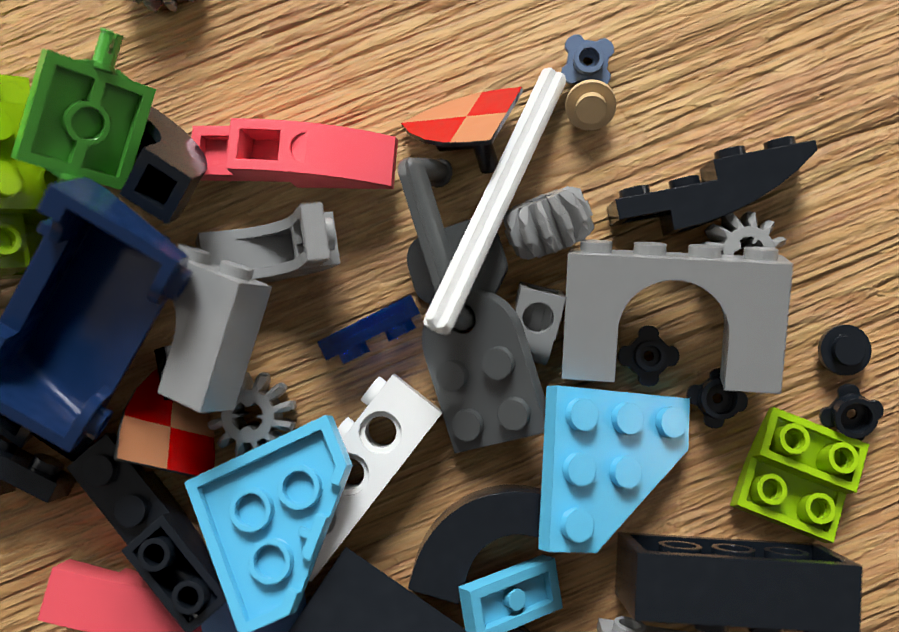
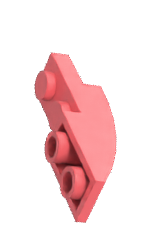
(297, 153)

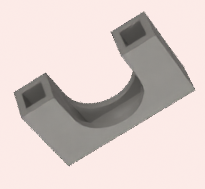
(749, 287)
(213, 333)

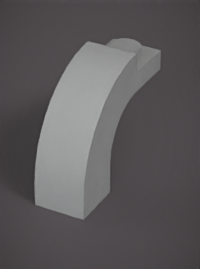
(281, 249)

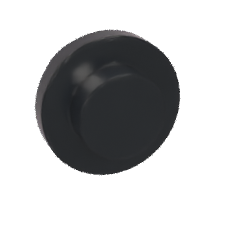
(844, 350)

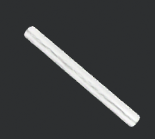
(494, 203)

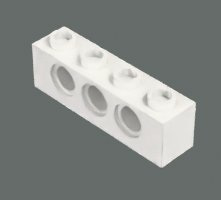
(412, 418)

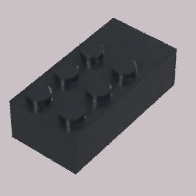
(737, 583)

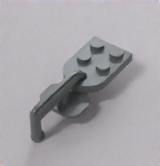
(482, 374)

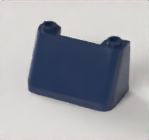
(82, 311)

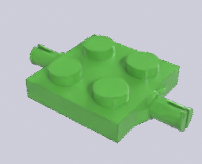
(84, 116)

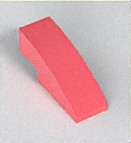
(103, 601)

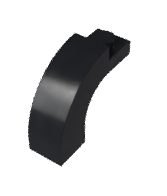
(165, 169)
(466, 530)

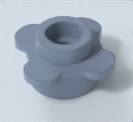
(578, 49)

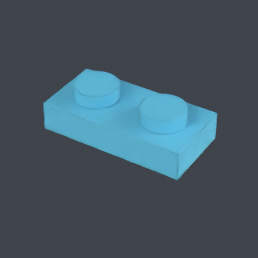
(511, 596)

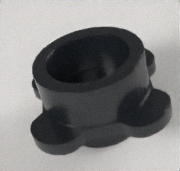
(633, 356)
(716, 413)
(865, 418)

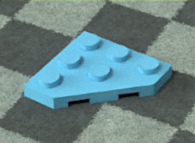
(603, 461)
(270, 517)

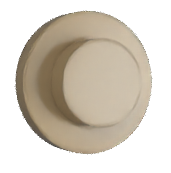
(590, 105)

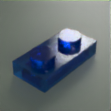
(352, 340)

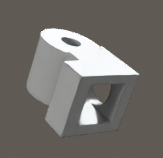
(540, 315)

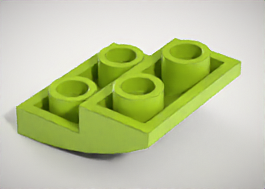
(799, 475)

